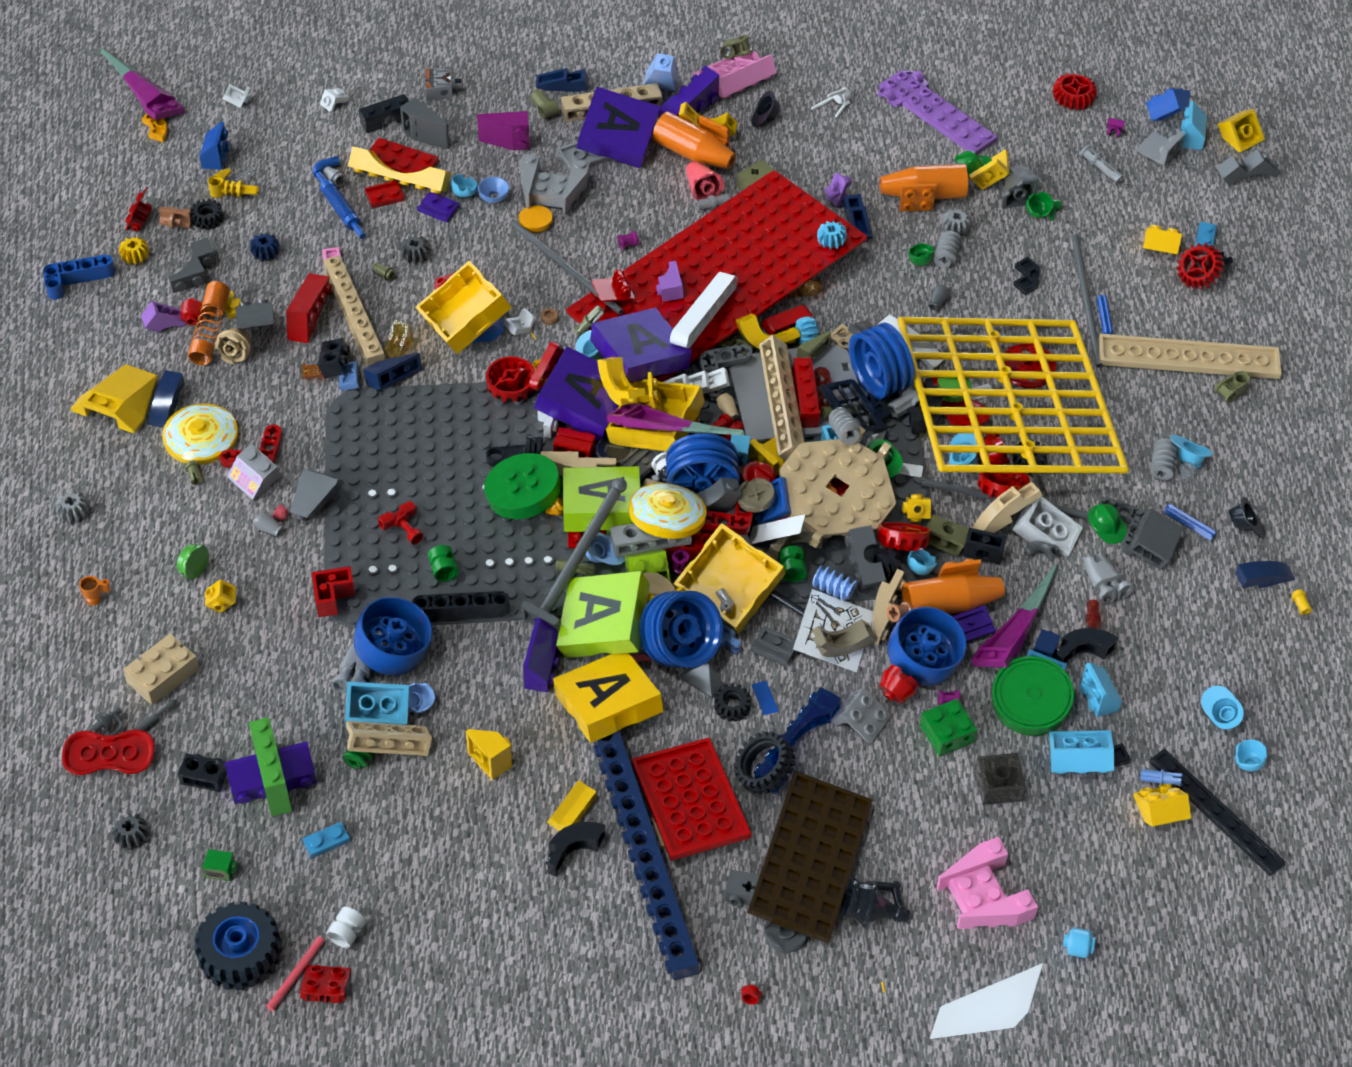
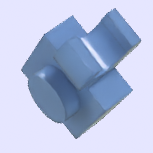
(729, 640)

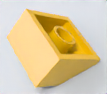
(1242, 130)
(489, 751)

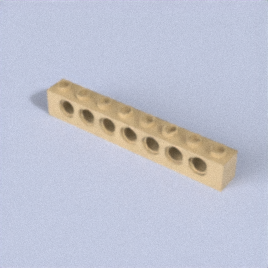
(353, 311)
(781, 396)

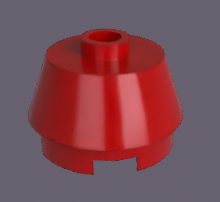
(995, 458)
(897, 685)

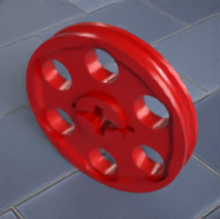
(1025, 366)

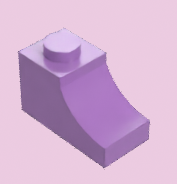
(670, 284)
(161, 316)

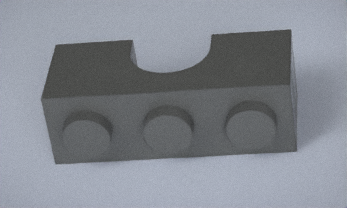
(866, 573)

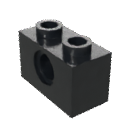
(984, 546)

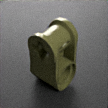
(739, 46)
(1233, 386)

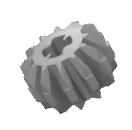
(956, 221)
(72, 506)

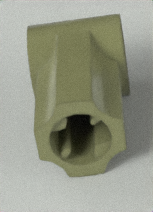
(545, 106)

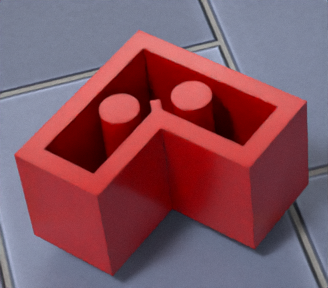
(329, 586)

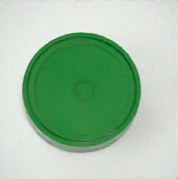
(522, 486)
(1032, 696)

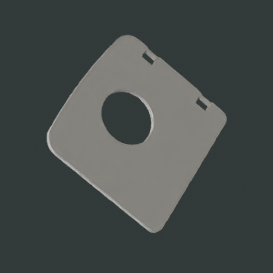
(752, 394)

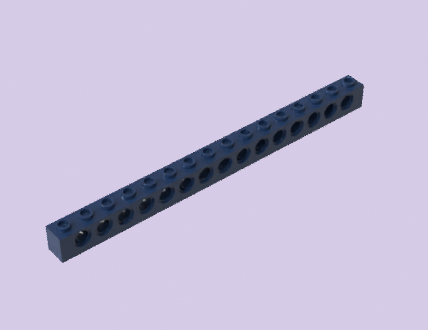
(678, 966)

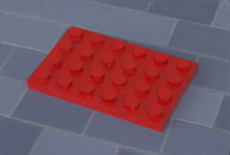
(690, 799)

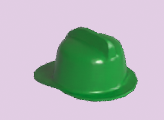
(972, 160)
(892, 461)
(1107, 523)

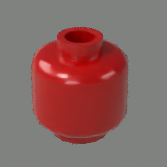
(190, 311)

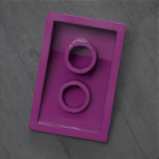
(504, 129)

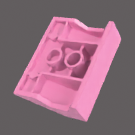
(741, 72)

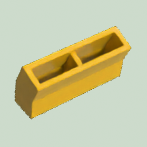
(573, 806)

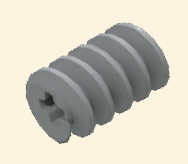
(947, 249)
(844, 425)
(1163, 459)

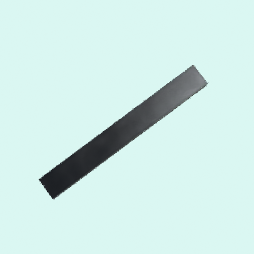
(1221, 815)

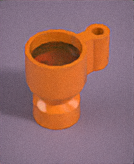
(92, 587)

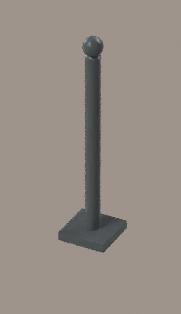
(530, 611)

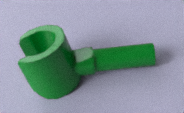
(1057, 206)

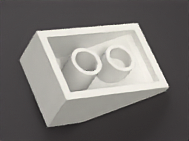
(1047, 524)

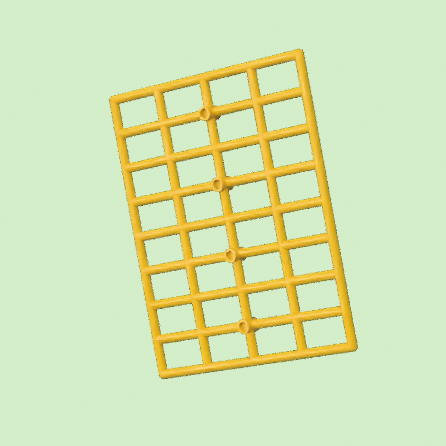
(1016, 410)

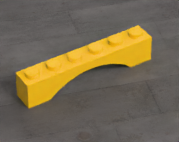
(368, 161)

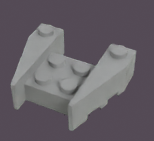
(549, 188)

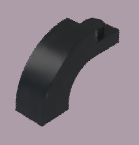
(916, 416)
(1086, 641)
(571, 838)

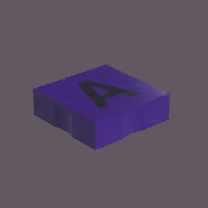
(618, 127)
(642, 343)
(576, 394)

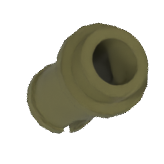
(386, 272)
(192, 468)

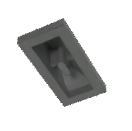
(703, 679)

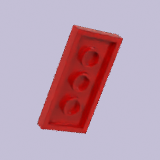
(402, 157)

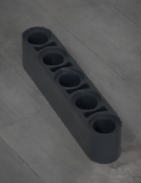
(464, 605)

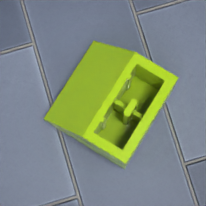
(649, 562)

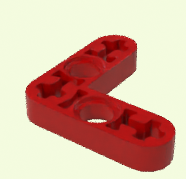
(545, 366)
(266, 441)
(738, 518)

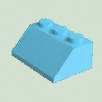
(1081, 751)

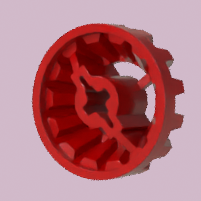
(506, 375)
(997, 483)
(903, 536)

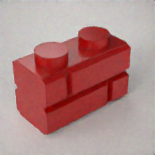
(574, 441)

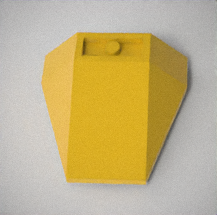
(120, 396)

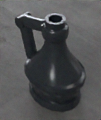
(867, 903)

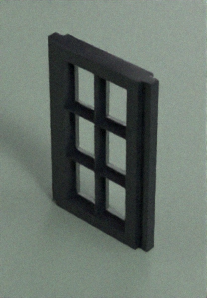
(826, 390)

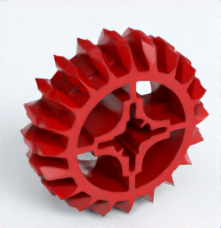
(1074, 91)
(1212, 255)

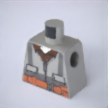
(440, 84)

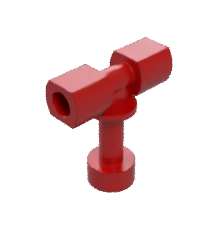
(401, 519)

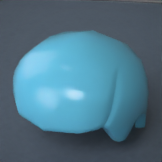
(463, 187)
(921, 562)
(1251, 755)

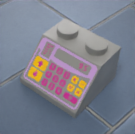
(253, 472)

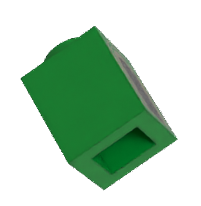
(219, 865)

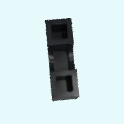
(373, 115)

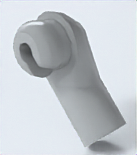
(726, 601)

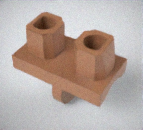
(175, 217)

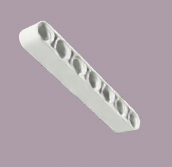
(703, 310)

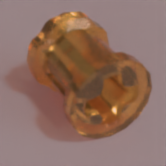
(311, 371)

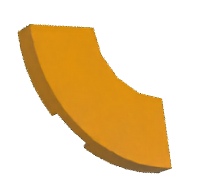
(158, 128)

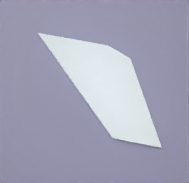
(990, 1008)

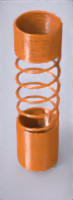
(213, 305)

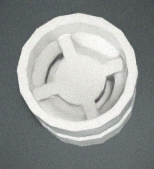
(345, 929)

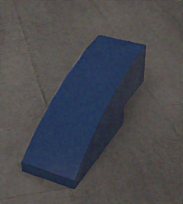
(563, 80)
(856, 213)
(166, 398)
(1263, 573)

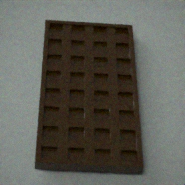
(810, 857)

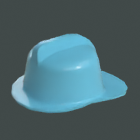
(586, 347)
(1190, 452)
(964, 458)
(1222, 707)

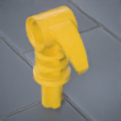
(219, 187)

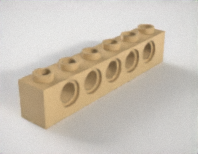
(576, 106)

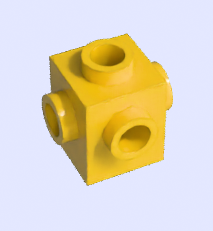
(923, 510)
(220, 596)

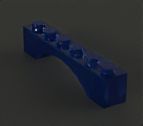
(819, 711)

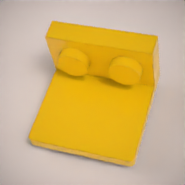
(992, 171)
(654, 397)
(766, 453)

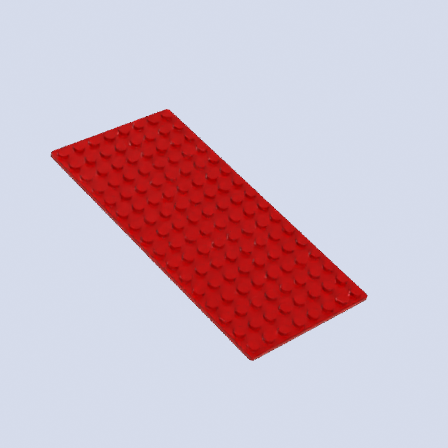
(757, 235)

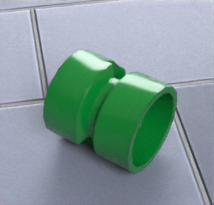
(443, 563)
(794, 563)

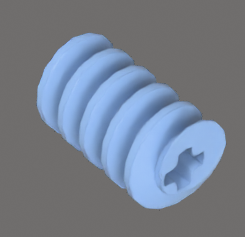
(834, 584)

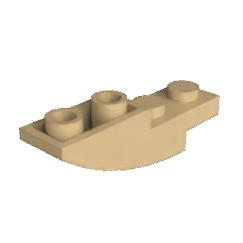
(572, 460)
(999, 511)
(884, 598)

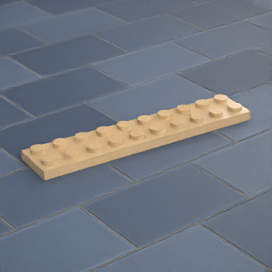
(1189, 356)

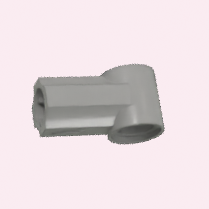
(902, 404)

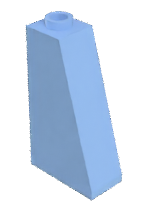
(662, 71)

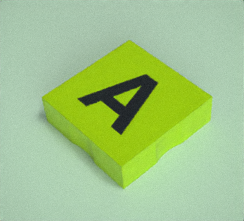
(585, 491)
(603, 614)

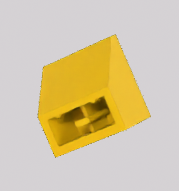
(1162, 240)
(1162, 804)

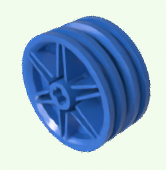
(881, 360)
(700, 461)
(669, 630)

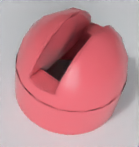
(280, 513)

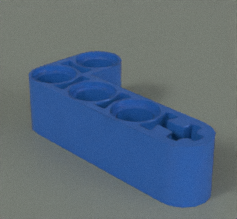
(76, 271)

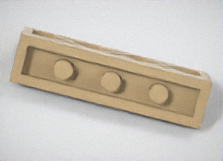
(388, 738)

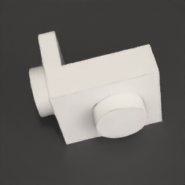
(236, 96)
(333, 96)
(520, 324)
(550, 424)

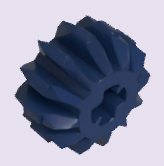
(264, 246)

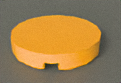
(536, 218)

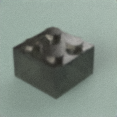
(1000, 778)

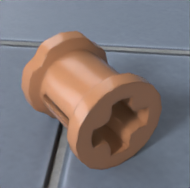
(896, 612)

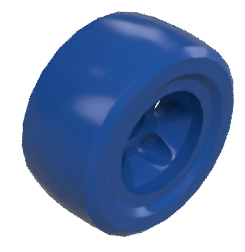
(400, 624)
(933, 631)

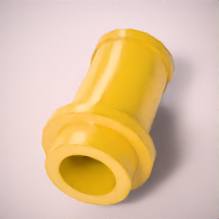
(1301, 601)

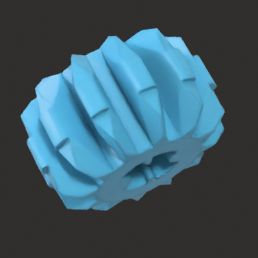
(832, 235)
(807, 328)

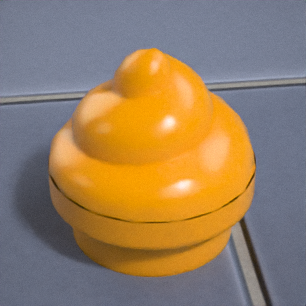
(556, 508)

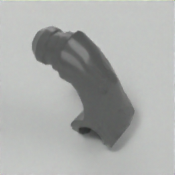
(1049, 549)

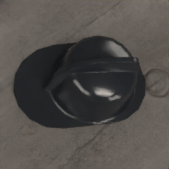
(766, 110)
(1246, 519)

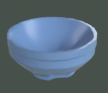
(493, 185)

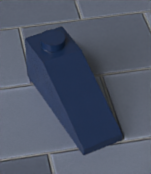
(392, 370)

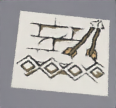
(830, 615)

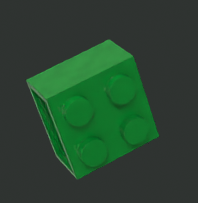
(948, 727)

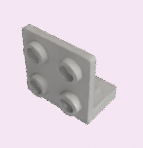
(1161, 148)
(862, 714)

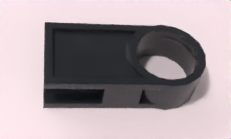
(504, 451)

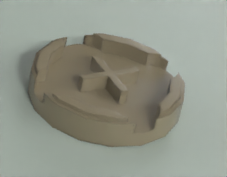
(756, 495)

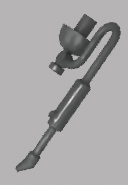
(105, 721)

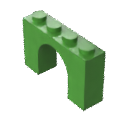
(270, 766)

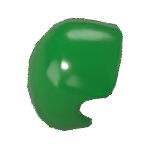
(1039, 204)
(921, 254)

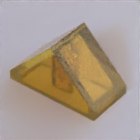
(399, 339)

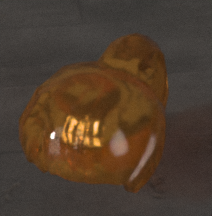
(808, 289)

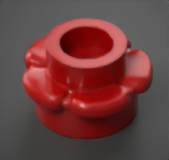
(751, 994)

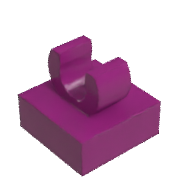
(1116, 125)

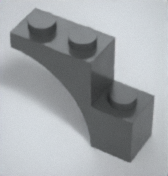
(1256, 163)
(193, 272)

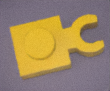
(230, 308)

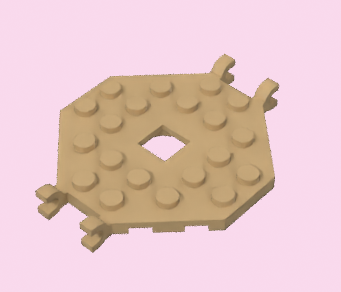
(826, 513)

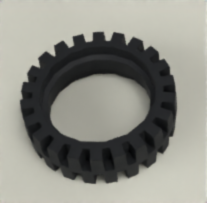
(779, 771)

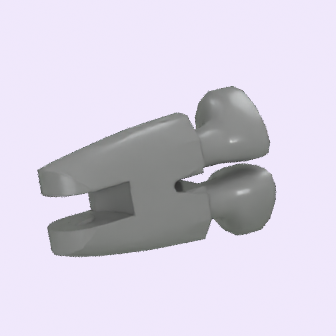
(1102, 574)
(349, 668)

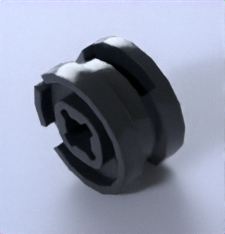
(531, 444)
(889, 562)

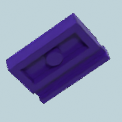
(438, 207)
(975, 623)

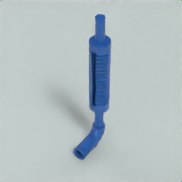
(335, 197)

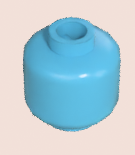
(1079, 942)

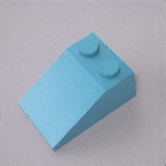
(376, 703)

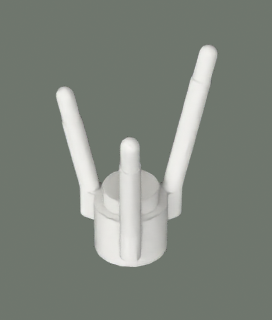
(841, 97)

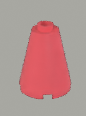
(703, 181)

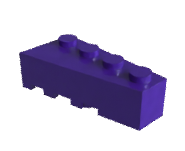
(698, 94)

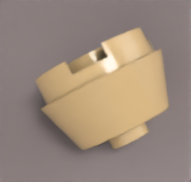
(233, 345)

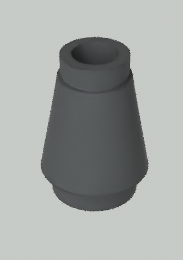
(939, 296)

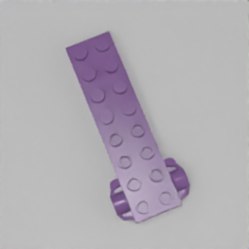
(912, 92)

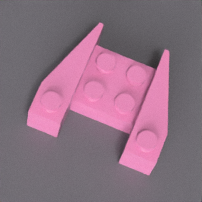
(979, 892)

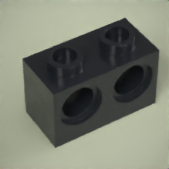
(333, 357)
(202, 776)

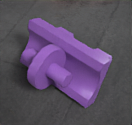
(837, 189)

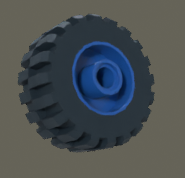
(238, 945)

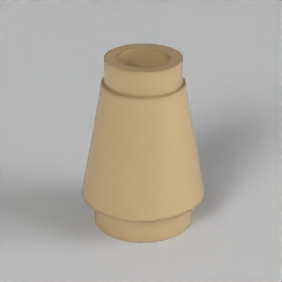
(727, 406)

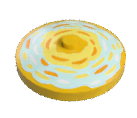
(200, 433)
(667, 510)

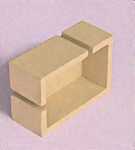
(161, 669)

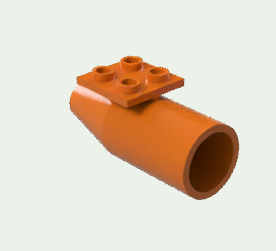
(702, 144)
(924, 184)
(955, 588)

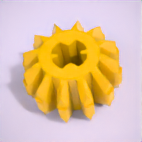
(134, 250)

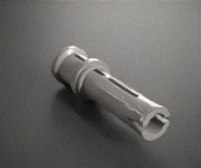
(1096, 159)

